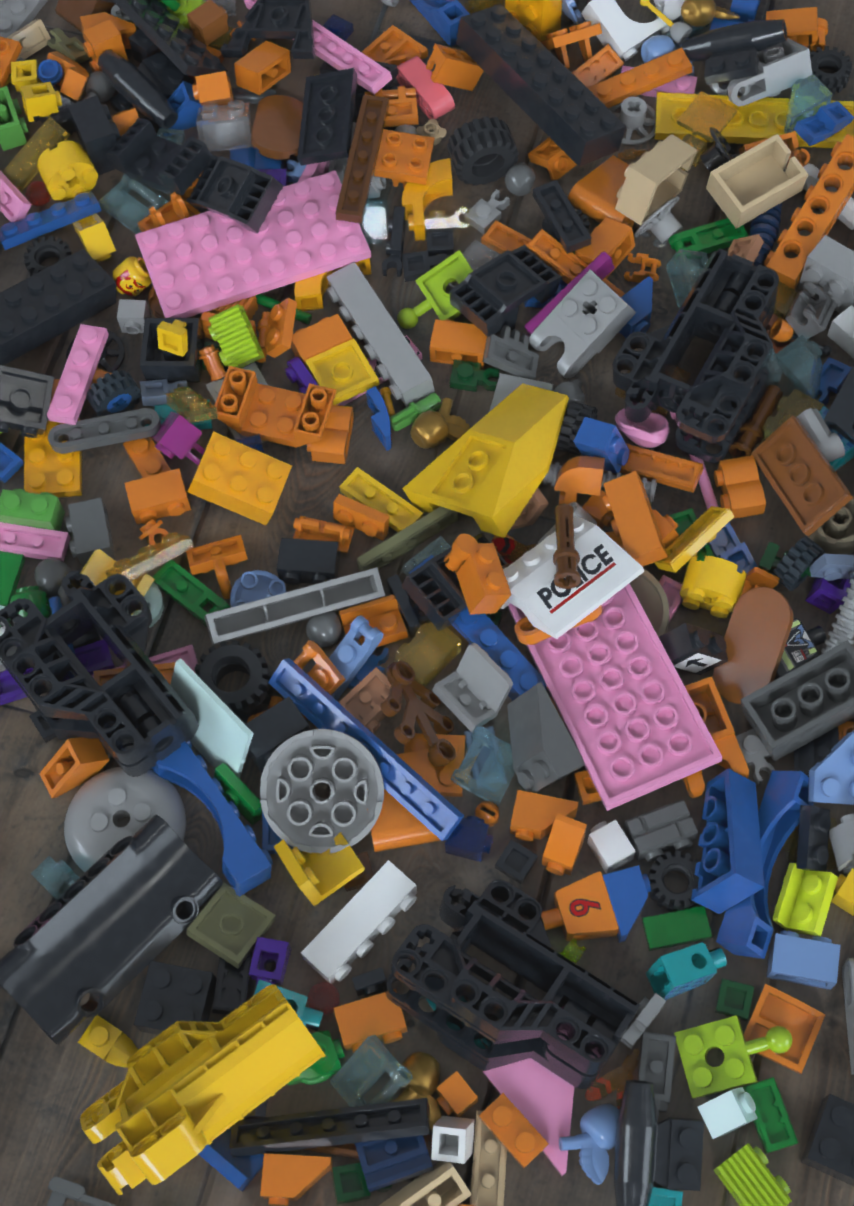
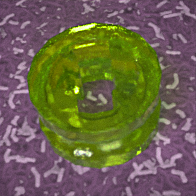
(573, 951)

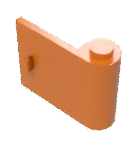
(598, 190)
(395, 824)

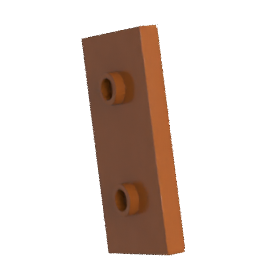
(801, 475)

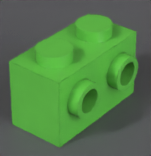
(11, 126)
(31, 509)

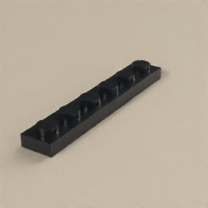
(330, 1127)

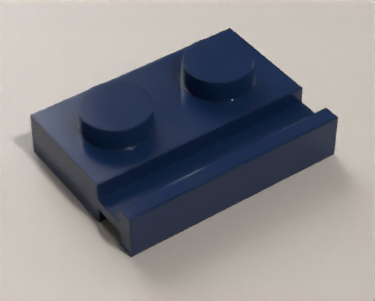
(393, 1160)

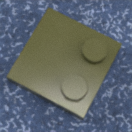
(231, 925)

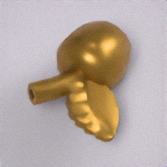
(701, 12)
(434, 427)
(425, 1080)

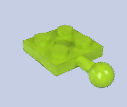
(433, 286)
(737, 1064)

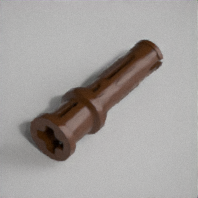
(752, 432)
(566, 556)

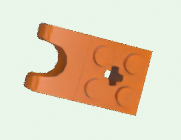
(713, 713)

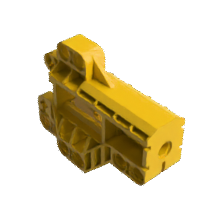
(196, 1086)

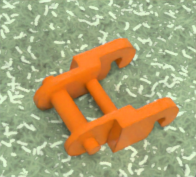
(645, 261)

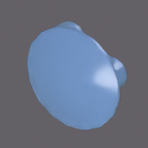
(574, 15)
(255, 586)

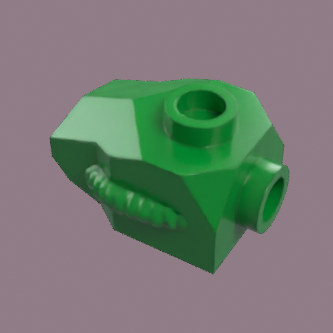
(326, 1066)

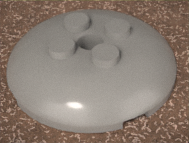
(290, 794)
(109, 796)

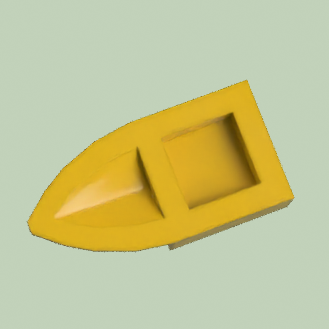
(108, 1042)

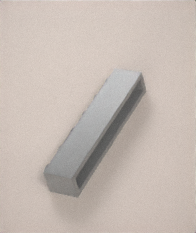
(380, 334)
(294, 606)

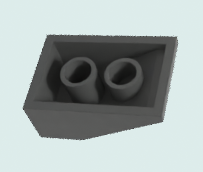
(540, 741)

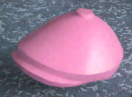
(644, 434)

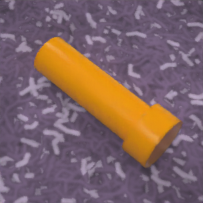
(385, 393)

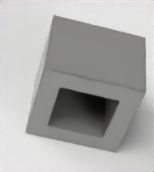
(132, 315)

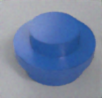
(50, 71)

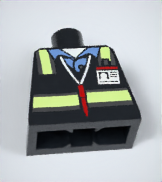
(800, 647)

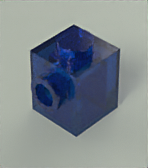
(470, 839)

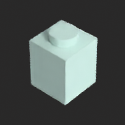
(728, 1112)

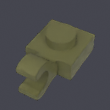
(68, 46)

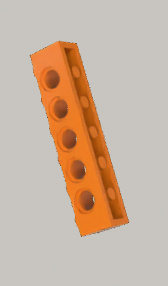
(819, 225)

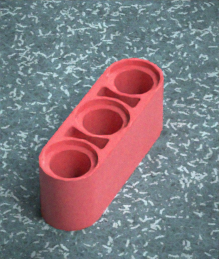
(431, 97)

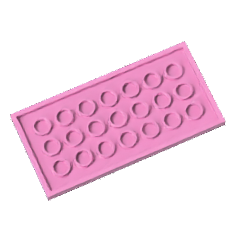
(217, 261)
(623, 702)

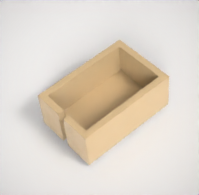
(655, 178)
(756, 181)

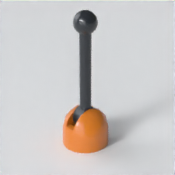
(782, 331)

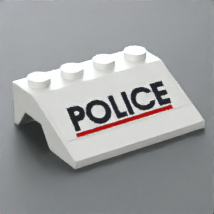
(554, 610)

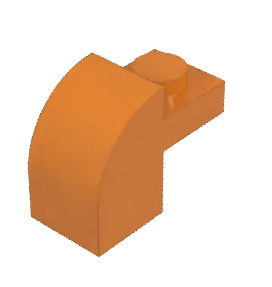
(580, 476)

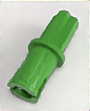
(408, 415)

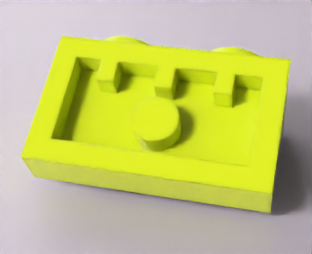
(804, 900)

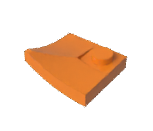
(783, 1010)

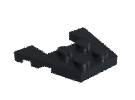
(275, 20)

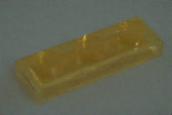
(24, 164)
(191, 405)
(152, 556)

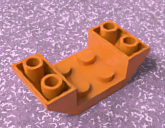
(273, 412)

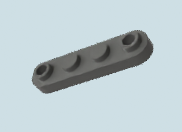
(104, 430)

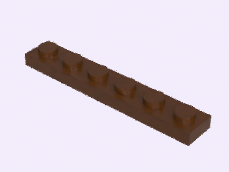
(362, 159)

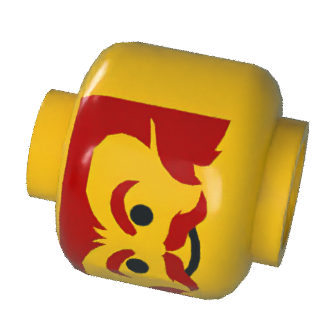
(131, 276)

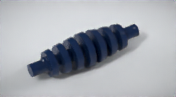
(768, 227)

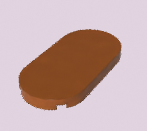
(277, 127)
(754, 643)

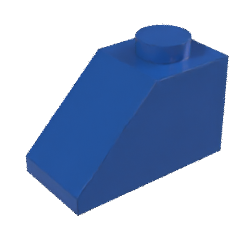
(185, 106)
(640, 301)
(628, 895)

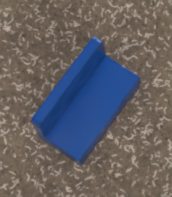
(237, 1170)

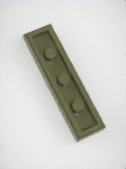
(407, 539)

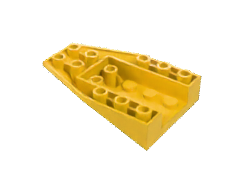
(496, 462)

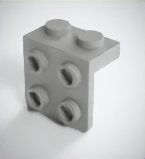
(475, 688)

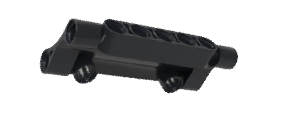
(106, 928)

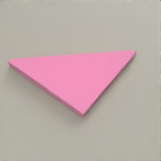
(542, 1100)

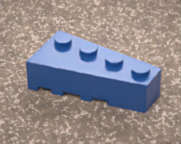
(730, 843)

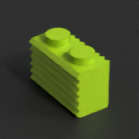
(235, 337)
(750, 1179)

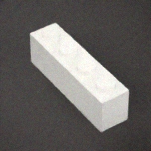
(360, 922)

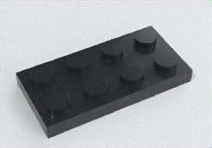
(327, 117)

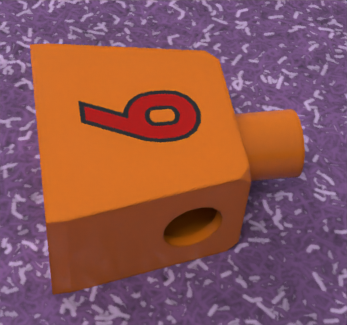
(582, 910)

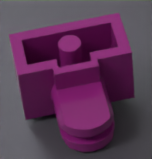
(178, 438)

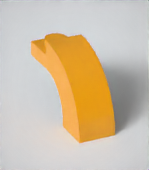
(418, 196)
(310, 291)

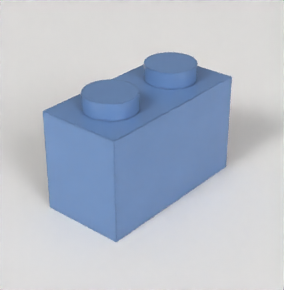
(803, 960)

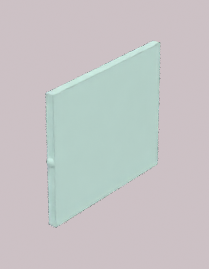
(220, 732)

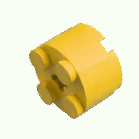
(67, 171)
(712, 585)

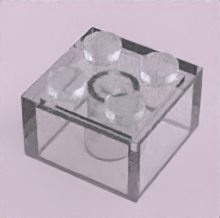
(225, 125)

